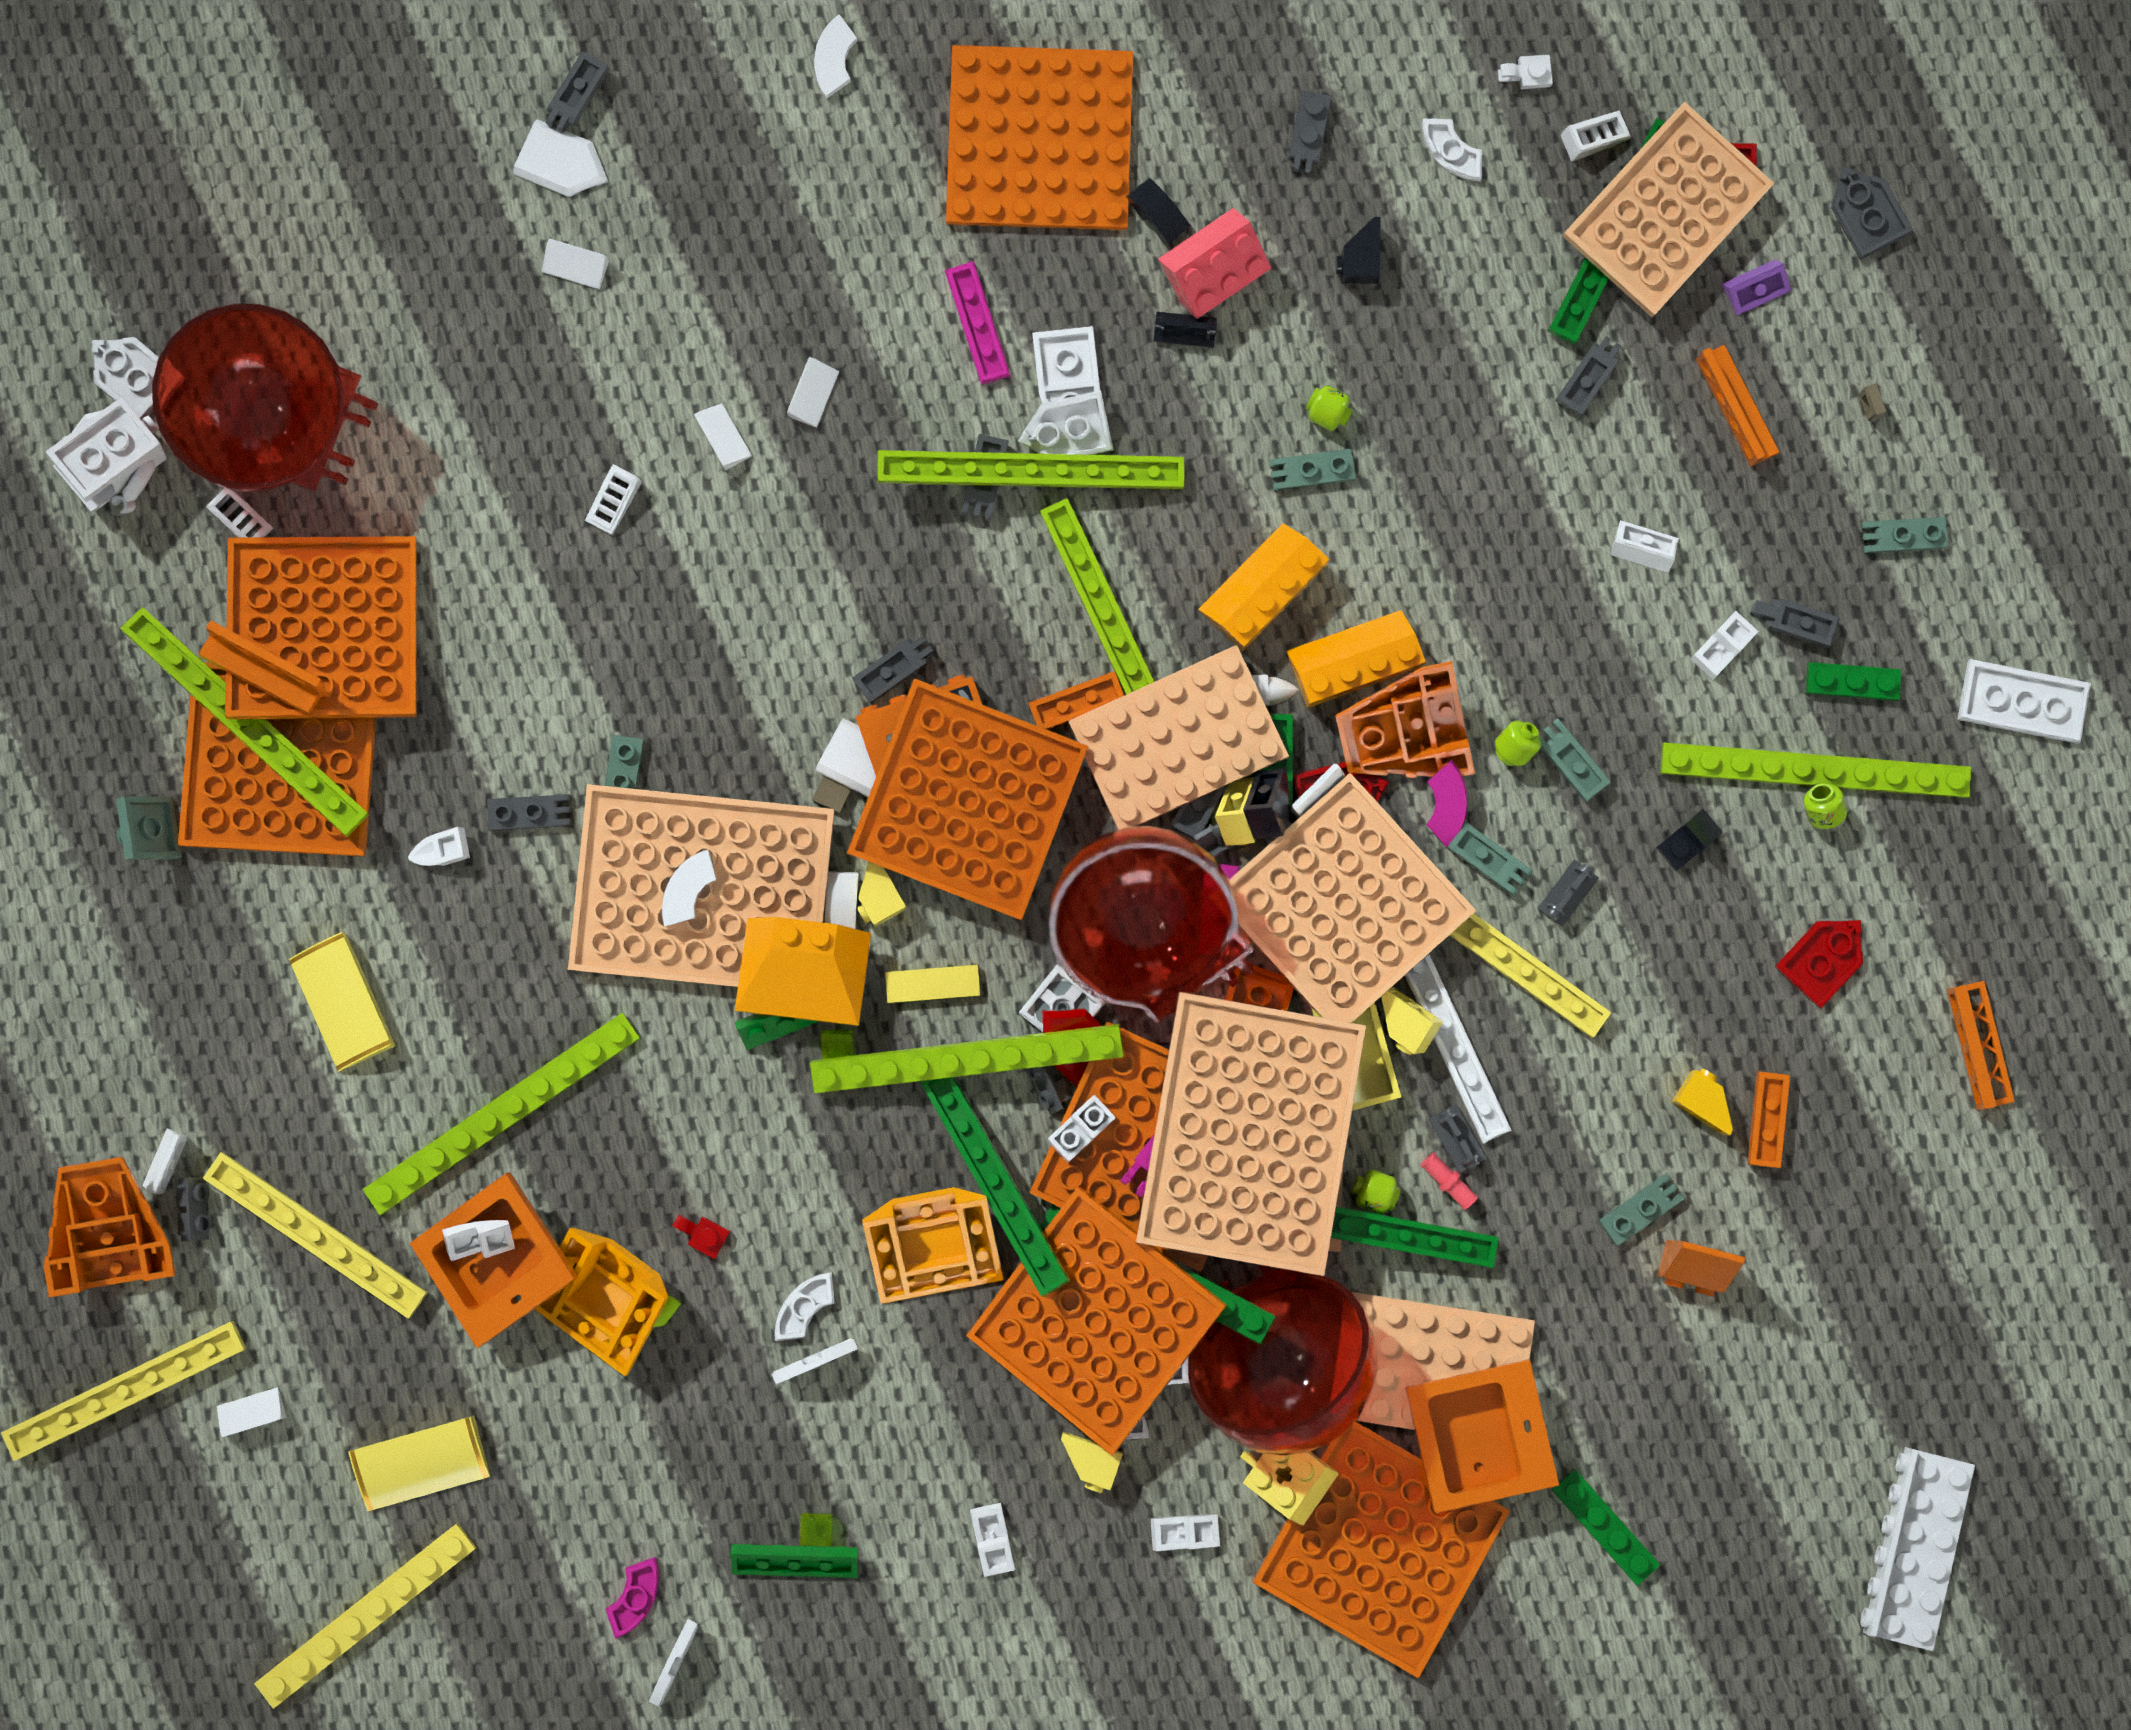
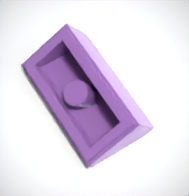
(1757, 286)

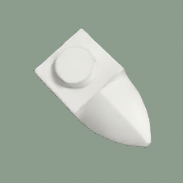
(1273, 689)
(441, 848)

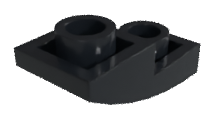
(1160, 211)

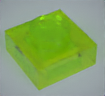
(837, 1043)
(816, 1529)

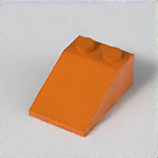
(1261, 989)
(1698, 1266)

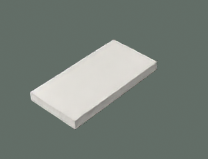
(2024, 701)

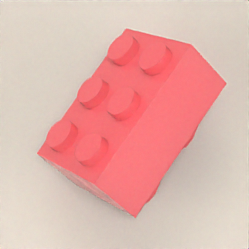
(1215, 263)

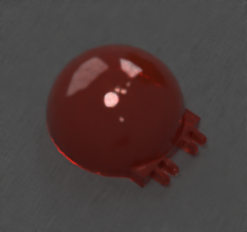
(254, 400)
(1146, 920)
(1305, 1376)

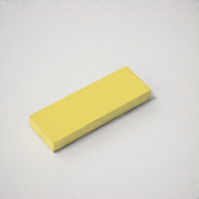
(932, 984)

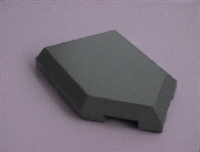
(1868, 213)

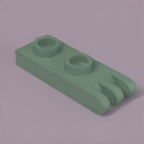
(1313, 469)
(1906, 535)
(1573, 761)
(624, 762)
(1489, 858)
(1640, 1210)

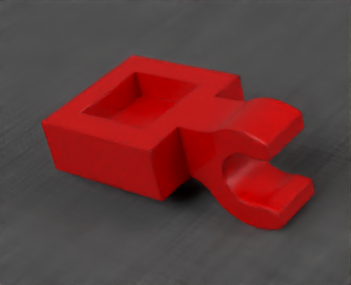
(706, 1235)

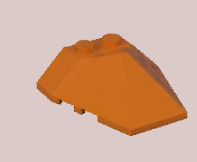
(1408, 727)
(102, 1230)

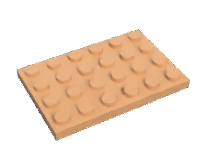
(1668, 209)
(1178, 739)
(1433, 1343)

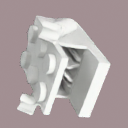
(108, 456)

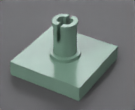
(148, 828)

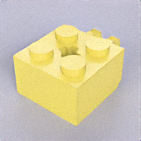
(1295, 1498)

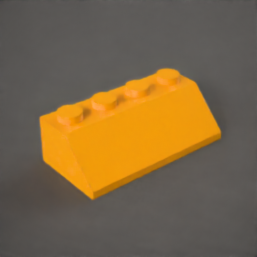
(1264, 586)
(1356, 658)

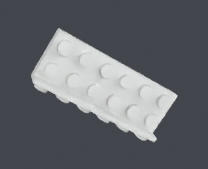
(1917, 1548)

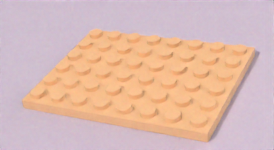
(633, 841)
(1251, 1134)

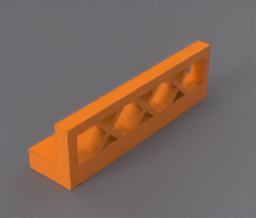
(1737, 405)
(261, 668)
(1973, 1047)

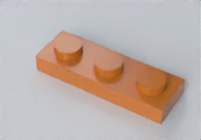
(1075, 701)
(1768, 1119)

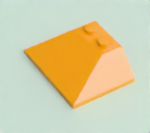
(803, 970)
(932, 1244)
(610, 1302)

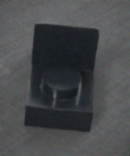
(1689, 840)

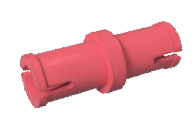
(1449, 1181)

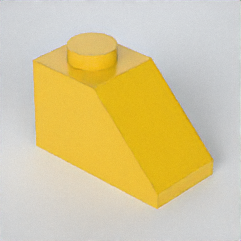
(1705, 1100)

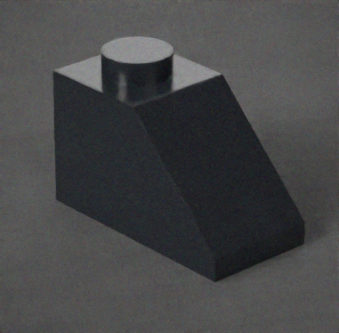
(1361, 256)
(1268, 804)

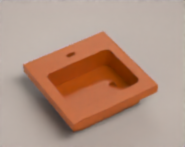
(483, 1288)
(1477, 1438)

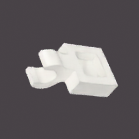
(1530, 71)

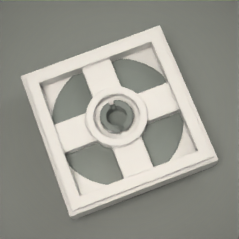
(1058, 994)

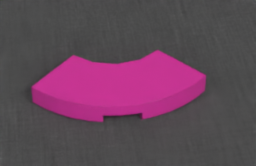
(1450, 802)
(637, 1597)

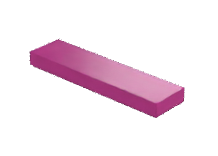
(977, 323)

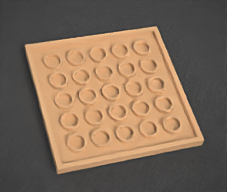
(1345, 903)

